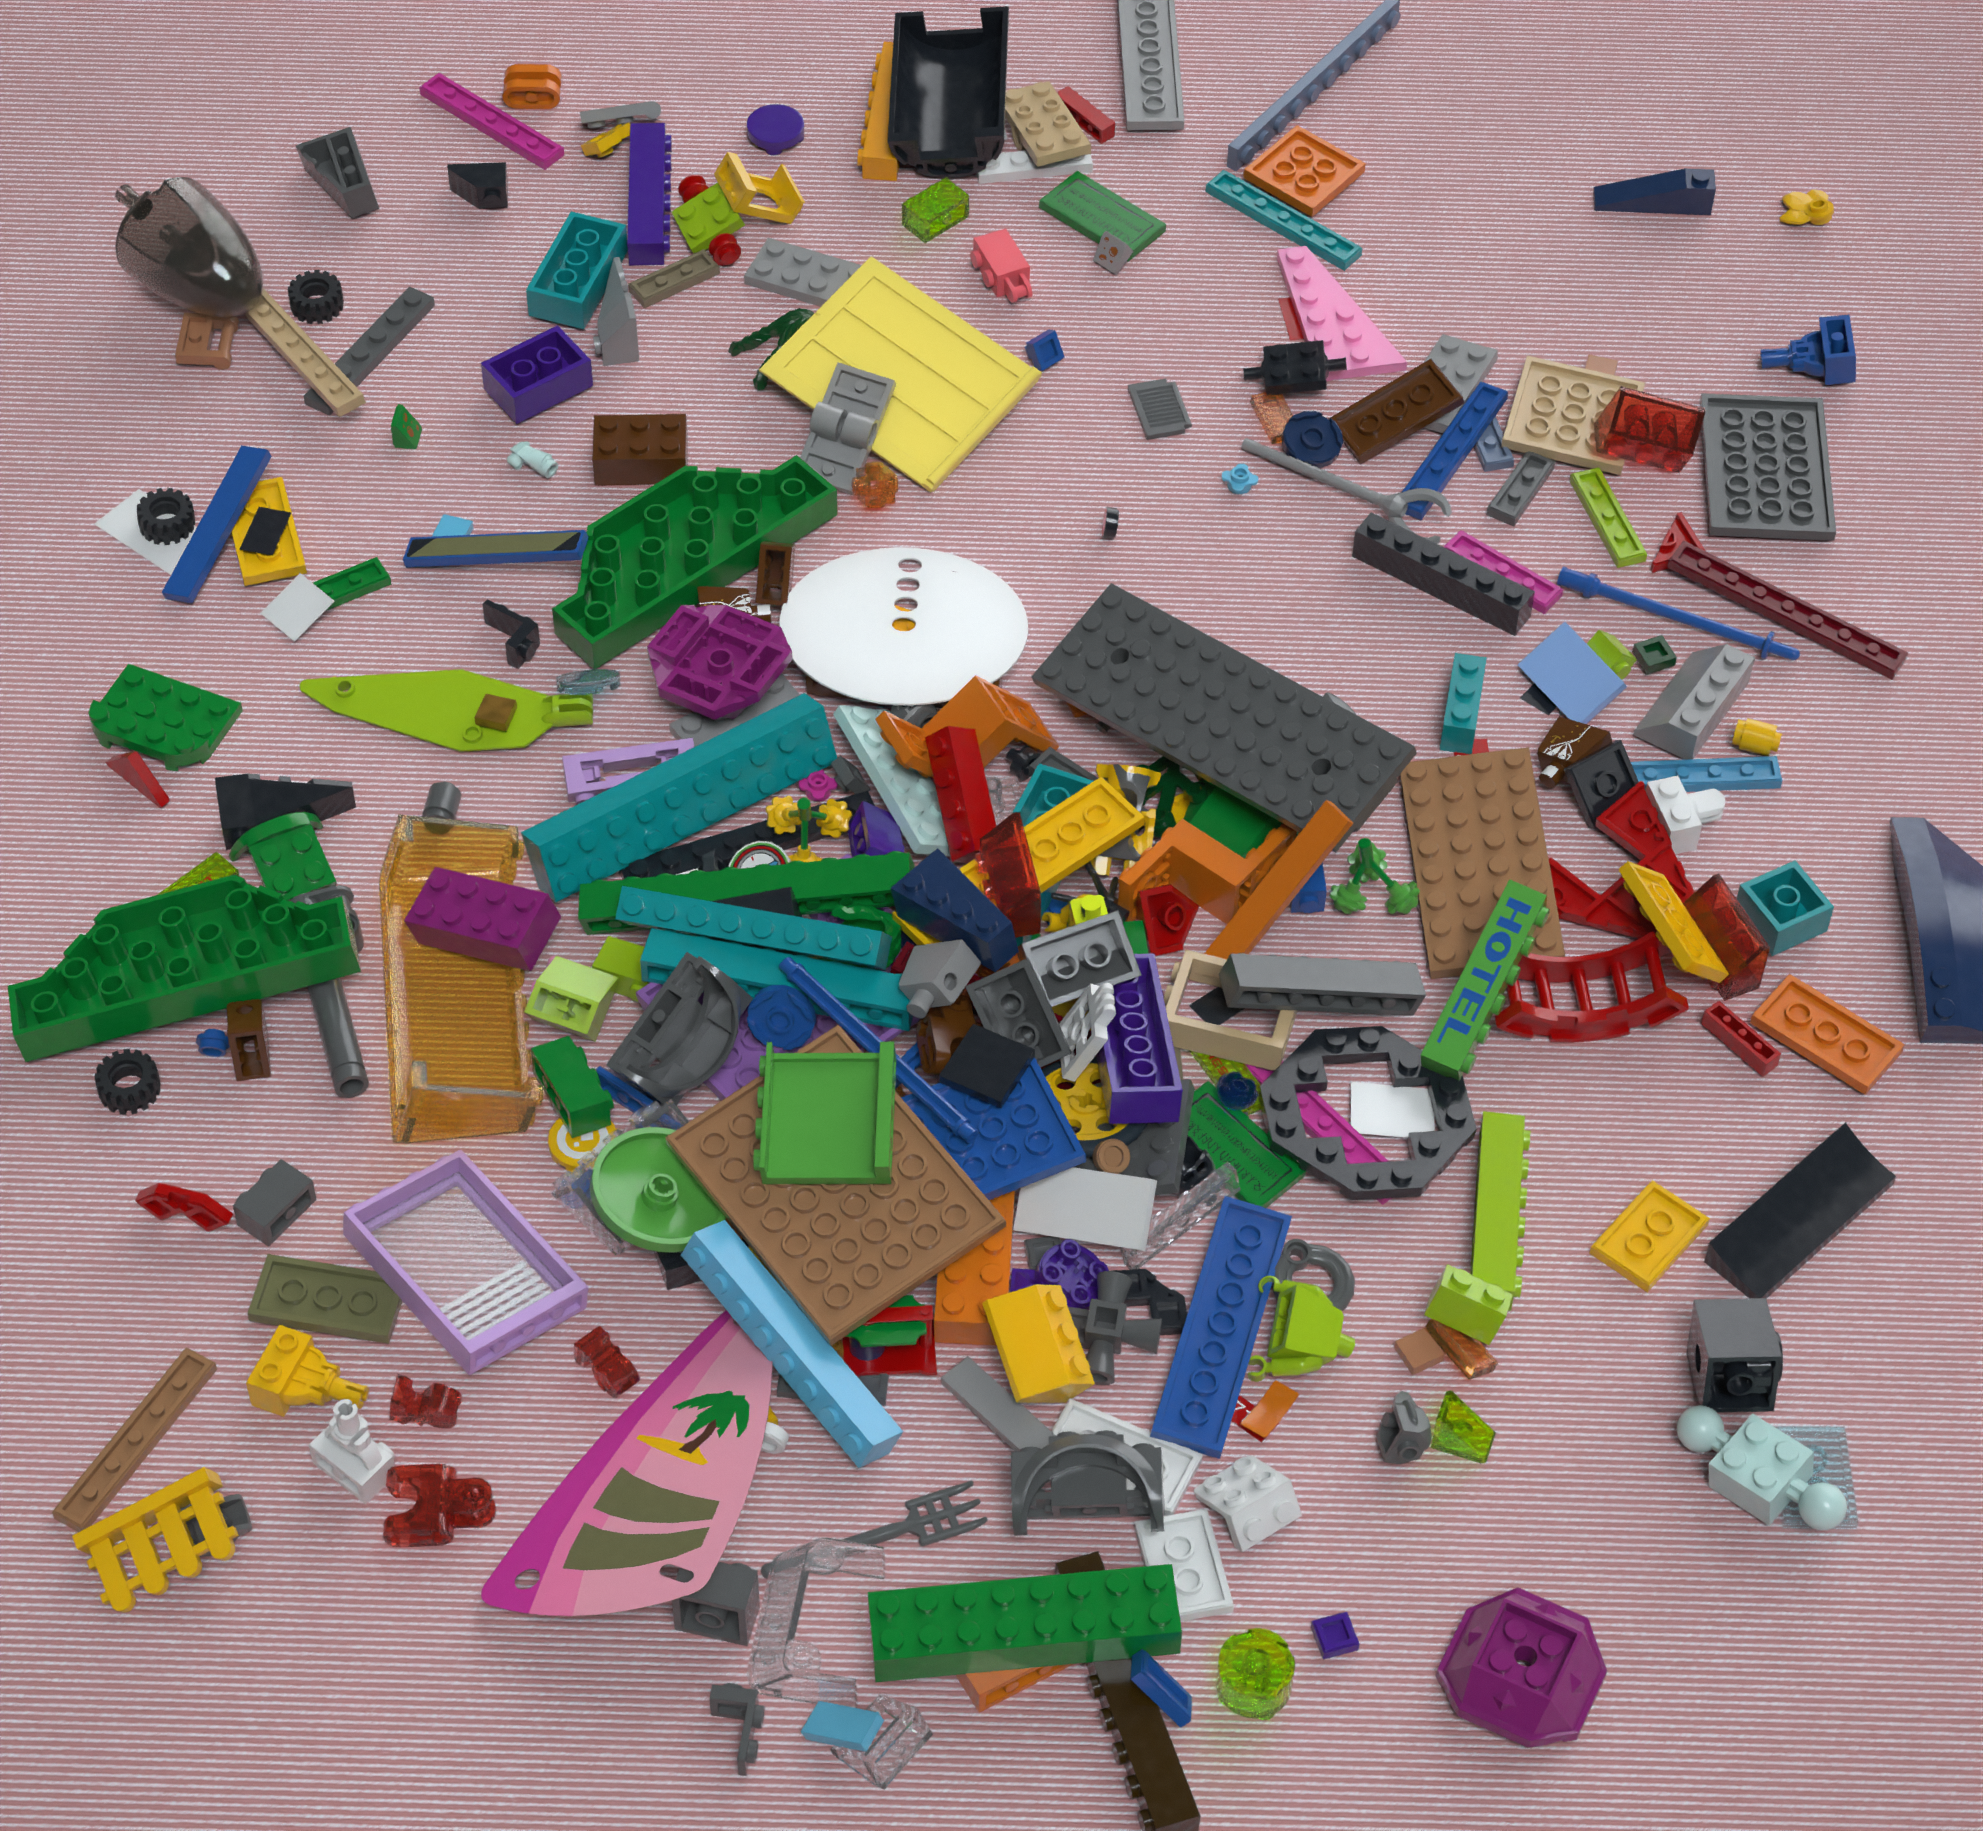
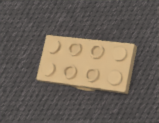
(1044, 125)

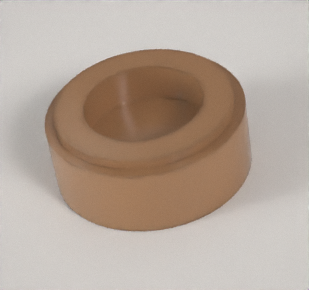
(1111, 1156)

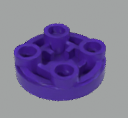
(775, 128)
(1074, 1270)

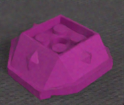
(717, 659)
(1517, 1701)

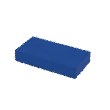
(1161, 1688)

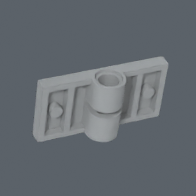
(846, 424)

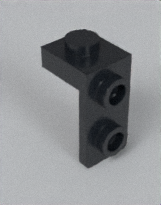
(523, 632)

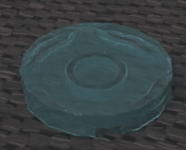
(587, 681)

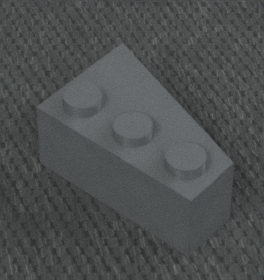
(340, 170)

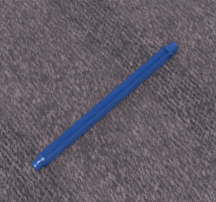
(871, 1043)

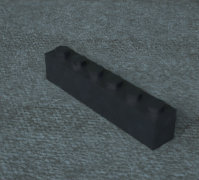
(1443, 574)

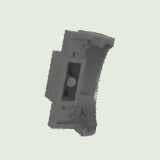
(681, 1032)
(1087, 1480)

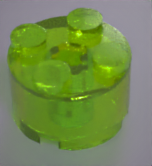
(1255, 1673)

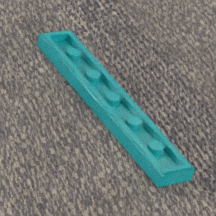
(1284, 220)

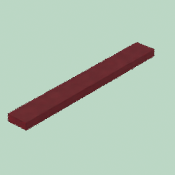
(1788, 610)

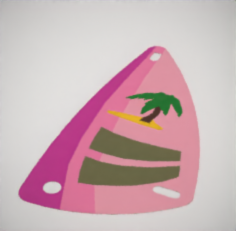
(650, 1489)

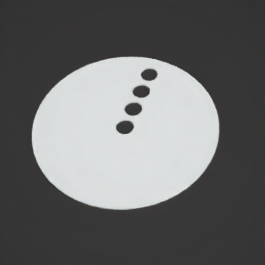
(846, 640)

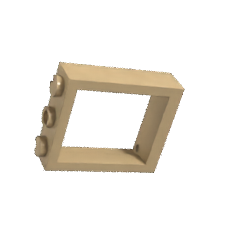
(1217, 1039)

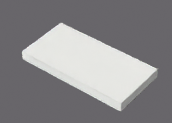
(1088, 1208)
(1178, 1461)

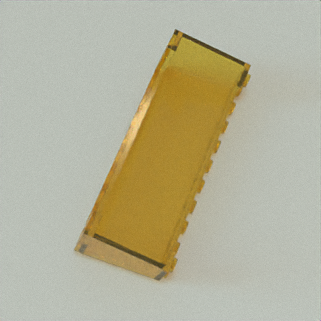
(449, 1016)

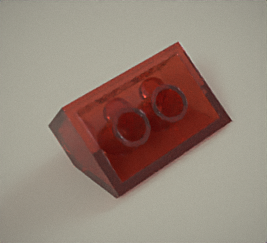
(1648, 429)
(1011, 875)
(1730, 936)

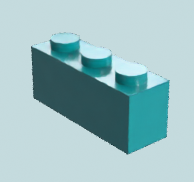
(1463, 703)

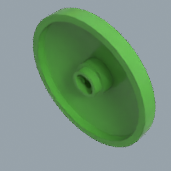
(649, 1193)

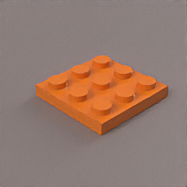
(1304, 170)

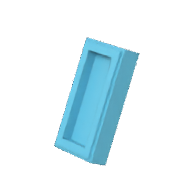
(842, 1726)

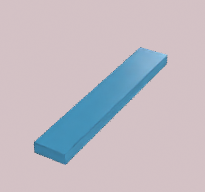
(1715, 773)

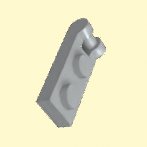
(622, 113)

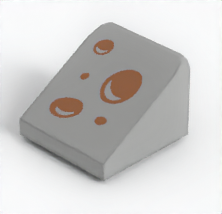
(1112, 253)

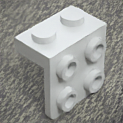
(1251, 1499)

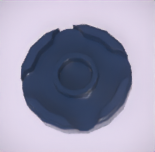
(1312, 438)

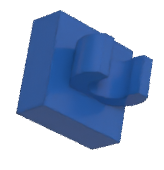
(1044, 350)

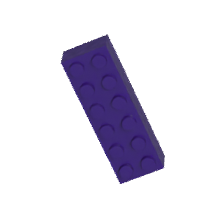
(1139, 1057)

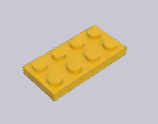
(287, 557)
(1673, 922)

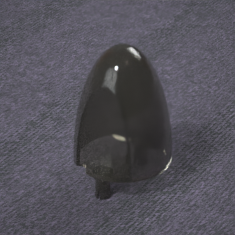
(188, 249)

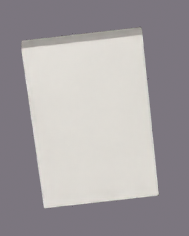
(1196, 1562)

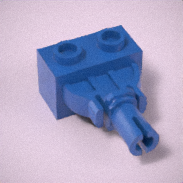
(1819, 353)

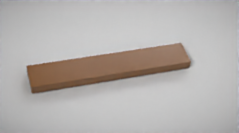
(134, 1440)

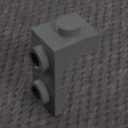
(743, 1704)

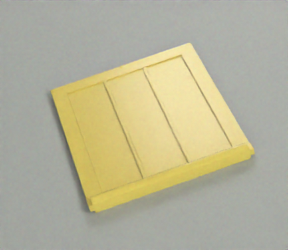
(946, 372)

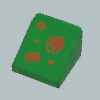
(405, 429)

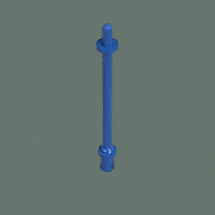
(1592, 586)

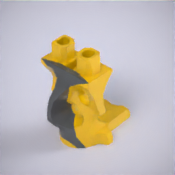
(1132, 785)

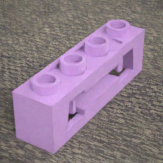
(583, 769)

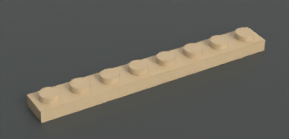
(305, 356)

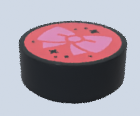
(1110, 522)

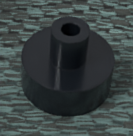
(1021, 761)

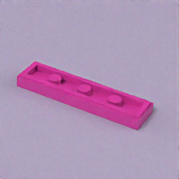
(1471, 548)

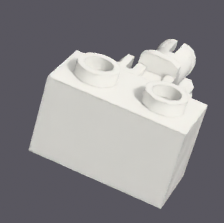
(350, 1454)

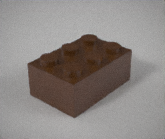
(638, 448)

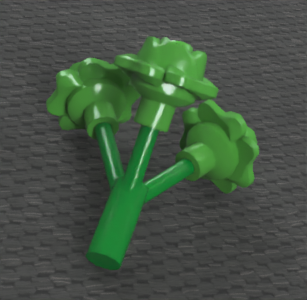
(1368, 863)

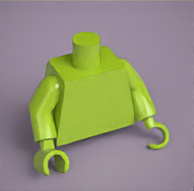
(1303, 1331)

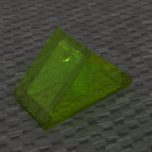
(1461, 1431)

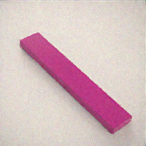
(492, 121)
(1323, 1121)

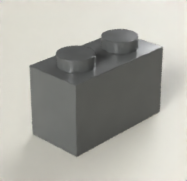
(274, 1202)

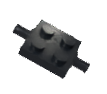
(1295, 368)

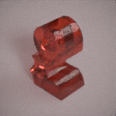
(610, 1368)
(434, 1406)

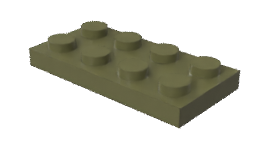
(325, 1299)

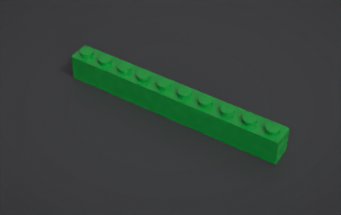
(815, 884)

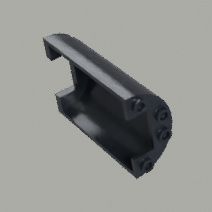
(948, 94)

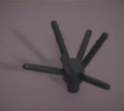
(1110, 901)

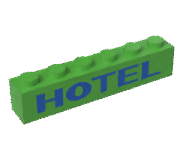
(1484, 980)

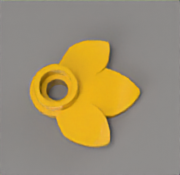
(1807, 208)

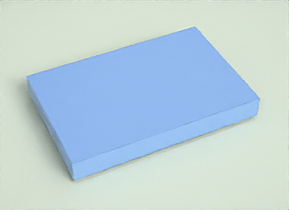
(1572, 675)

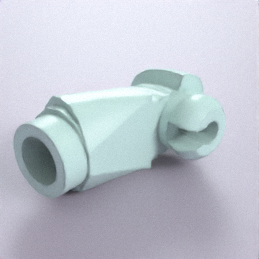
(536, 459)

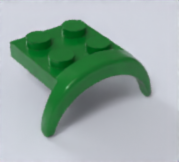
(287, 854)

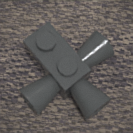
(1105, 1326)

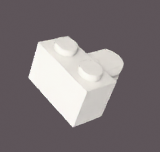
(1683, 812)

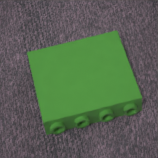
(826, 1117)

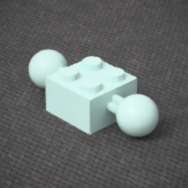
(1761, 1468)

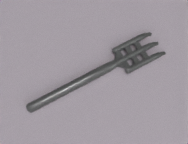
(915, 1523)

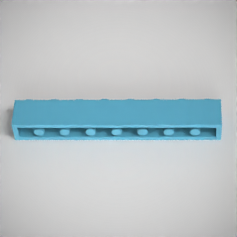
(792, 1343)

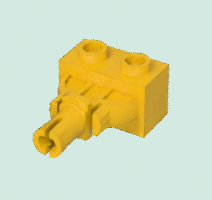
(298, 1374)

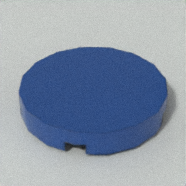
(781, 1017)

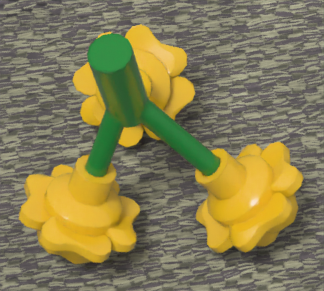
(785, 814)

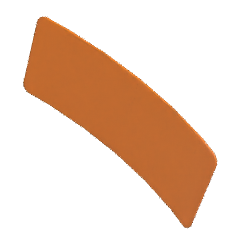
(1270, 1409)

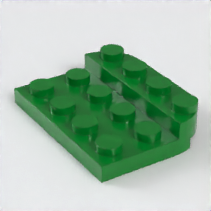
(162, 717)

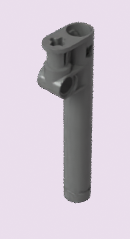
(333, 1011)

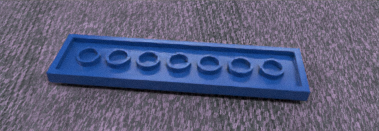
(1221, 1327)

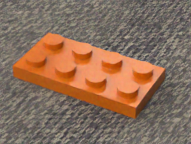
(1827, 1034)

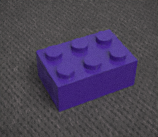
(537, 374)

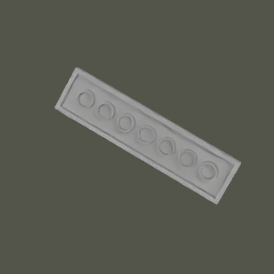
(1150, 65)

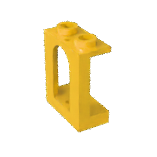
(742, 186)

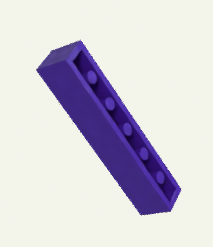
(648, 194)

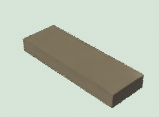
(674, 278)

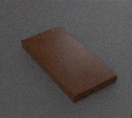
(1397, 410)

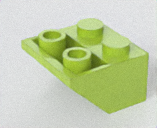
(572, 998)

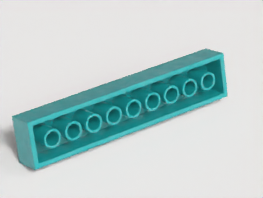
(679, 797)

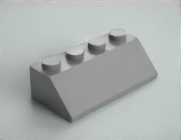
(1696, 700)

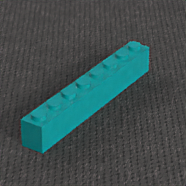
(754, 927)
(864, 991)

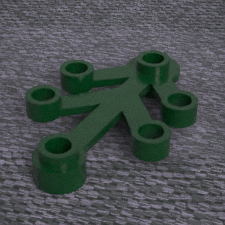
(1168, 785)

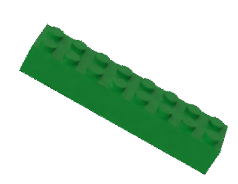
(1024, 1622)

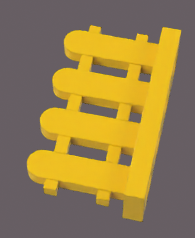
(133, 1526)

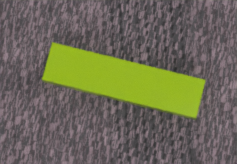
(1608, 517)

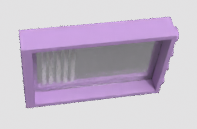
(465, 1261)

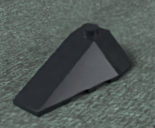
(249, 801)

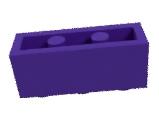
(874, 832)

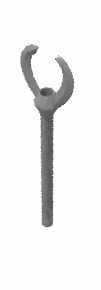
(1393, 505)

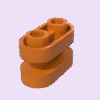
(532, 86)

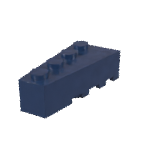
(951, 908)

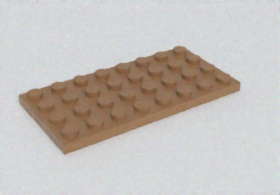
(1469, 833)

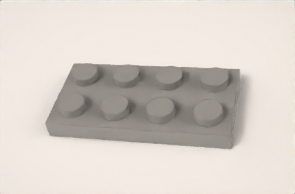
(798, 272)
(1464, 366)
(704, 728)

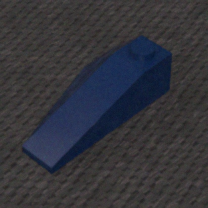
(1670, 192)

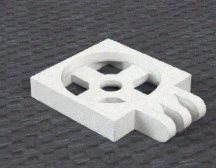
(1101, 1012)

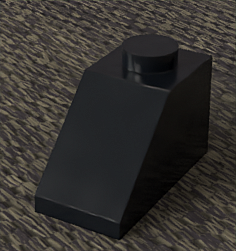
(480, 184)

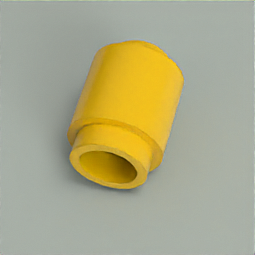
(1756, 736)

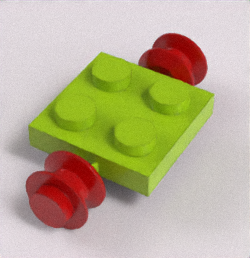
(708, 220)

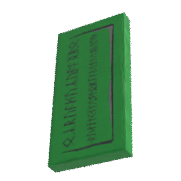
(1096, 209)
(1239, 1141)

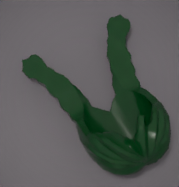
(782, 327)

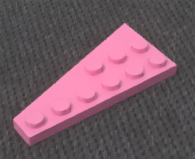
(1333, 316)

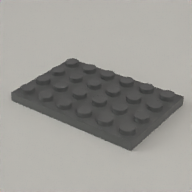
(1767, 467)

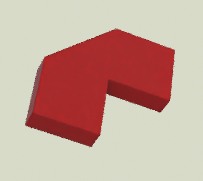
(168, 1200)

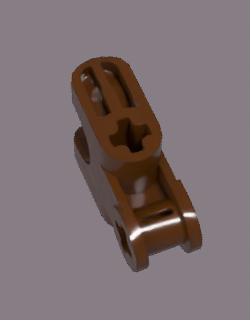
(943, 1031)

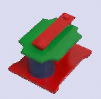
(894, 1341)

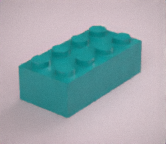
(576, 270)

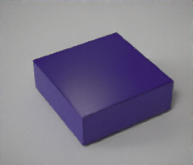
(1335, 1635)

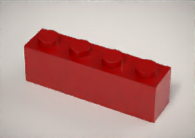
(961, 790)

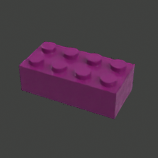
(483, 918)

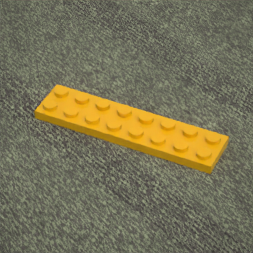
(1064, 839)

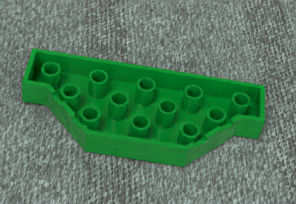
(680, 537)
(179, 961)

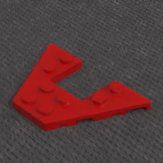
(1637, 829)

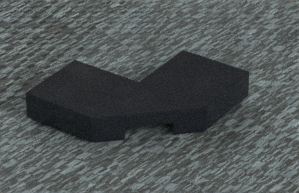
(1162, 1301)

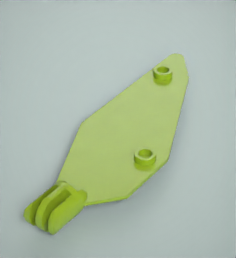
(444, 704)

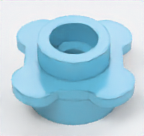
(1239, 479)

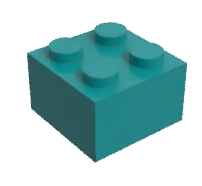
(1785, 907)

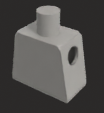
(937, 975)

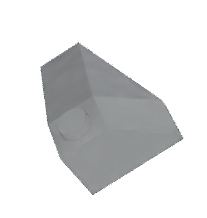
(617, 321)

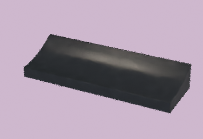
(1799, 1215)

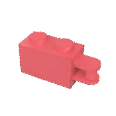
(1002, 265)

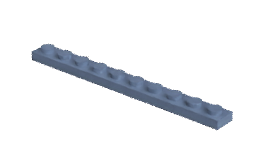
(1312, 84)

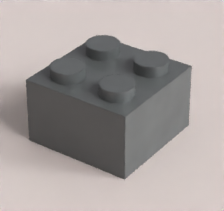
(723, 1607)

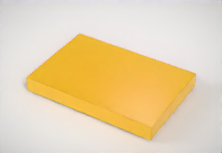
(1649, 1236)

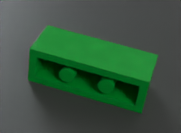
(572, 1086)

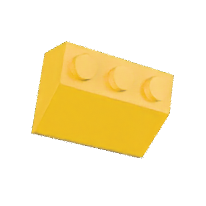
(1038, 1344)

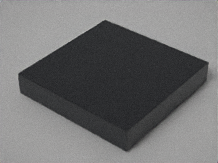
(1601, 779)
(987, 1065)

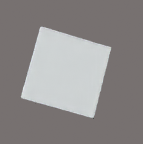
(297, 607)

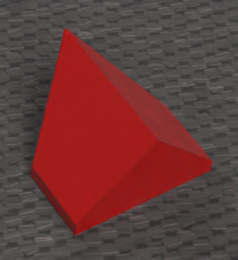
(1165, 917)

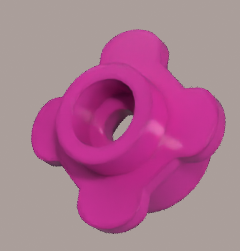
(818, 786)

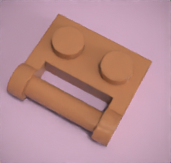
(196, 340)

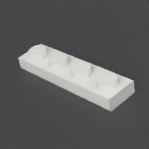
(1020, 166)

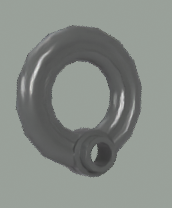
(1319, 1255)

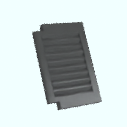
(1159, 408)

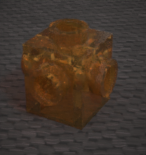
(882, 492)

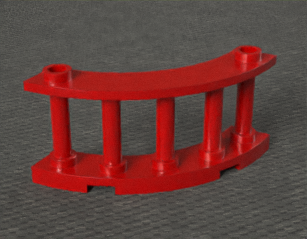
(1590, 1024)

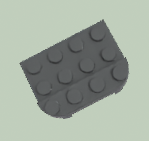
(1159, 1148)

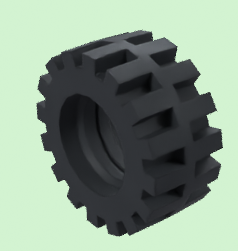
(312, 285)
(165, 529)
(131, 1097)

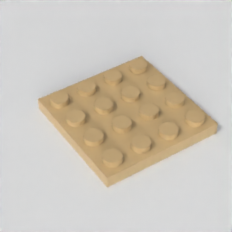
(1558, 412)

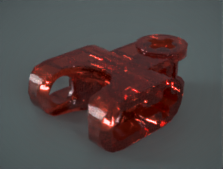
(440, 1505)

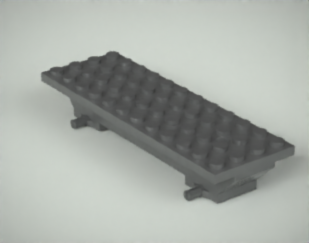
(1222, 714)

